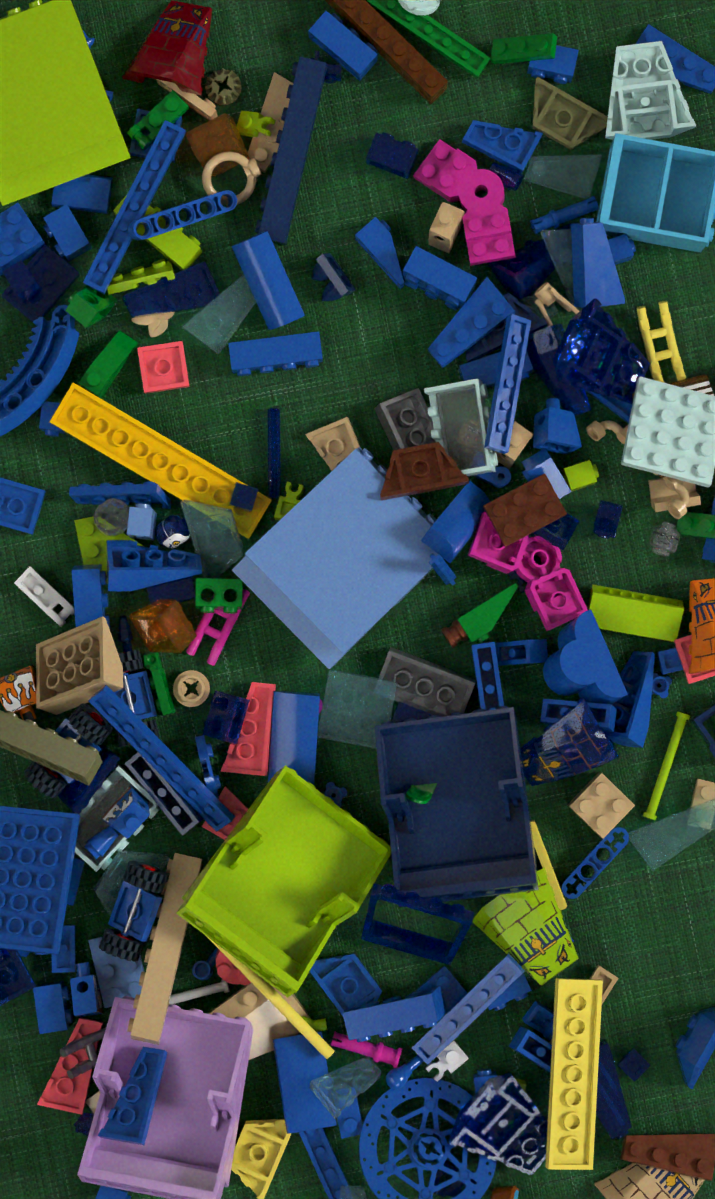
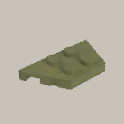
(564, 116)

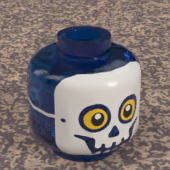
(172, 531)

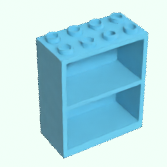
(659, 193)

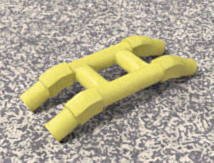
(667, 331)

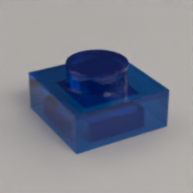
(633, 1064)

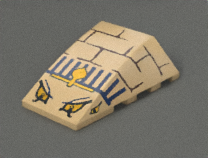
(646, 1182)

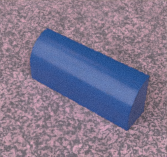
(268, 280)
(457, 522)

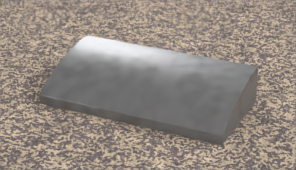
(406, 420)
(427, 684)

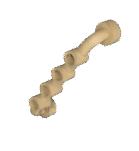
(677, 507)

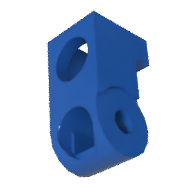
(497, 479)

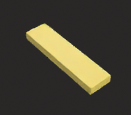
(545, 862)

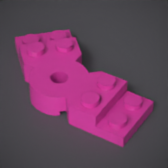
(486, 220)
(548, 586)

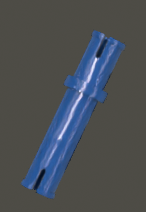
(555, 218)

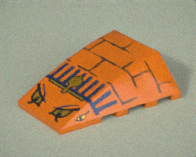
(702, 625)

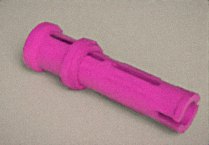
(377, 1052)

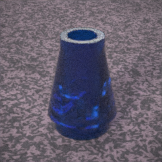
(509, 176)

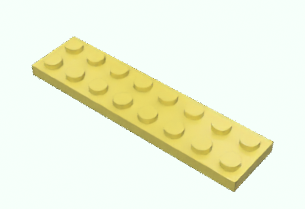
(574, 1074)

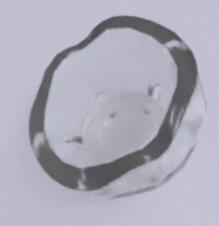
(112, 523)

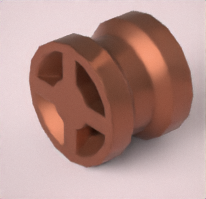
(454, 633)

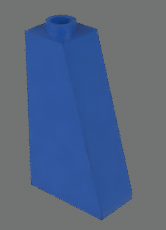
(593, 265)

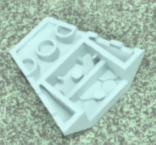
(646, 95)

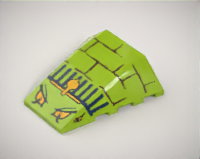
(530, 930)

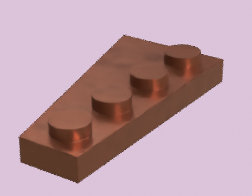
(681, 1154)

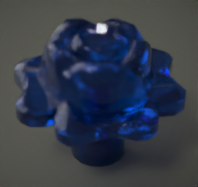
(84, 1123)

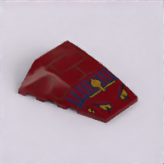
(175, 48)

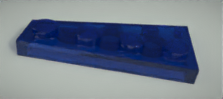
(189, 290)

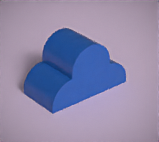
(584, 664)

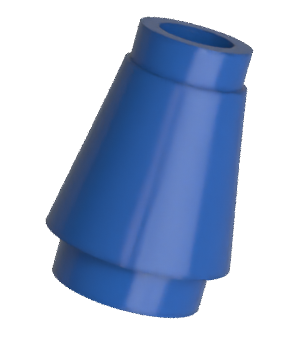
(101, 842)

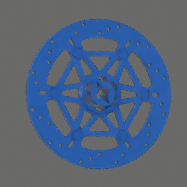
(375, 1122)

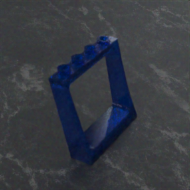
(411, 941)

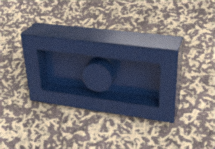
(329, 269)

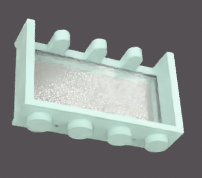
(462, 424)
(98, 805)

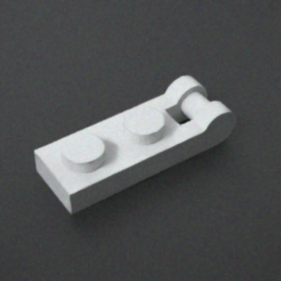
(44, 595)

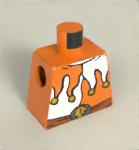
(19, 692)

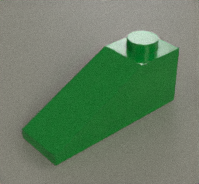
(108, 364)
(484, 617)

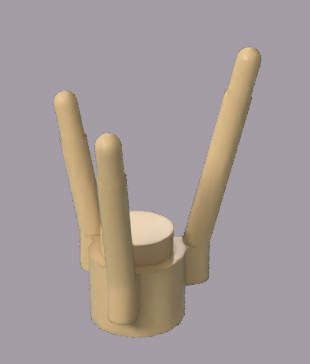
(547, 295)

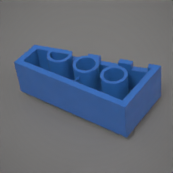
(395, 1015)

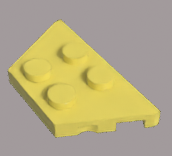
(259, 1153)

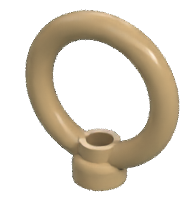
(250, 167)

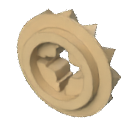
(191, 699)

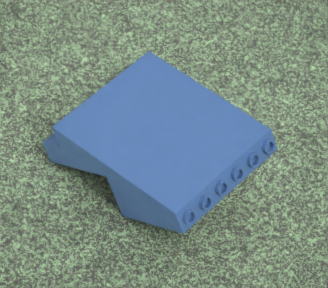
(340, 558)

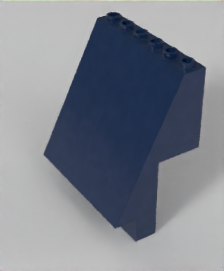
(477, 824)

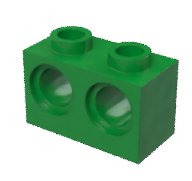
(90, 305)
(219, 588)

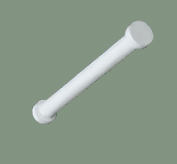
(199, 992)

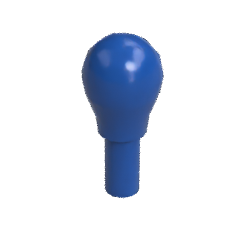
(398, 1076)

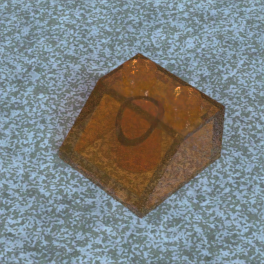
(214, 138)
(163, 626)

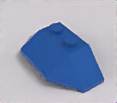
(696, 1045)

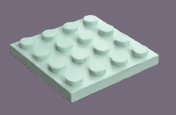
(671, 432)

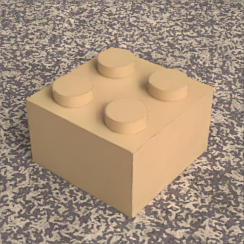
(601, 805)

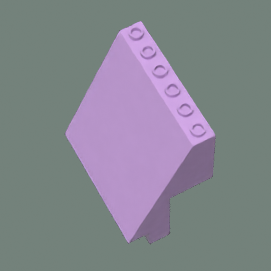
(194, 1111)

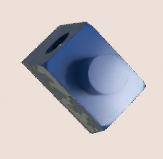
(126, 813)
(87, 1002)

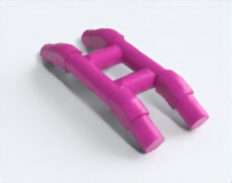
(221, 636)

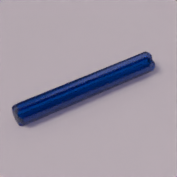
(274, 466)

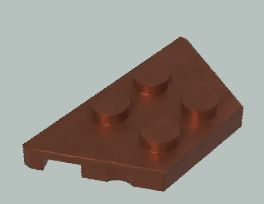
(420, 471)

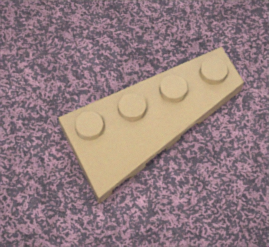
(275, 101)

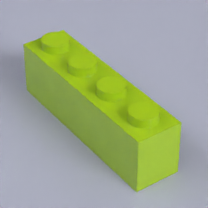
(173, 244)

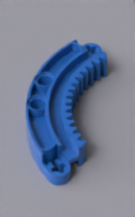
(39, 370)

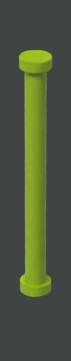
(666, 765)

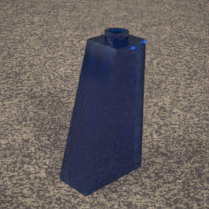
(610, 1100)

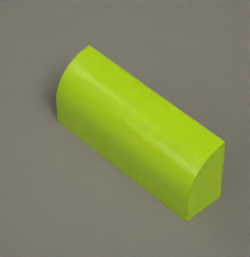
(636, 613)

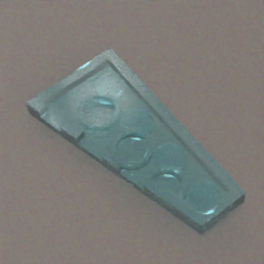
(669, 836)

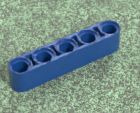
(172, 218)

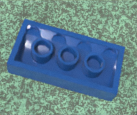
(294, 733)
(297, 1065)

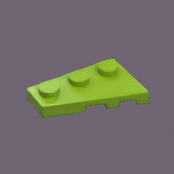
(140, 274)

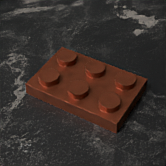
(524, 510)

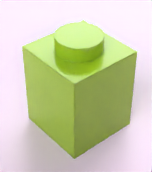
(580, 475)

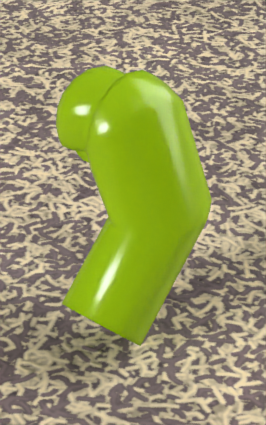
(317, 1025)

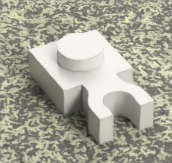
(449, 1059)

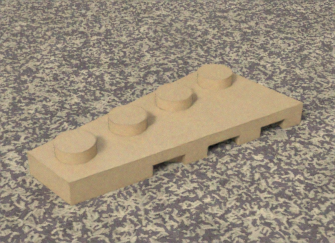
(334, 441)

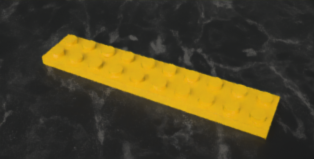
(151, 455)

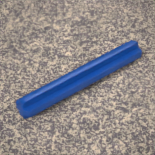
(442, 569)

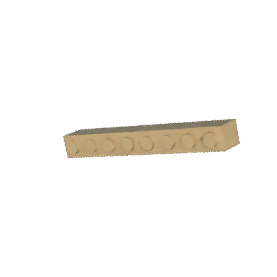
(165, 952)

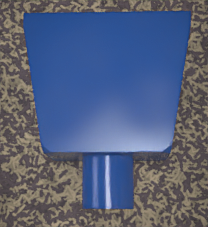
(556, 429)

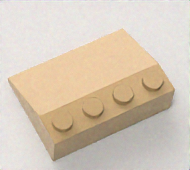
(76, 667)

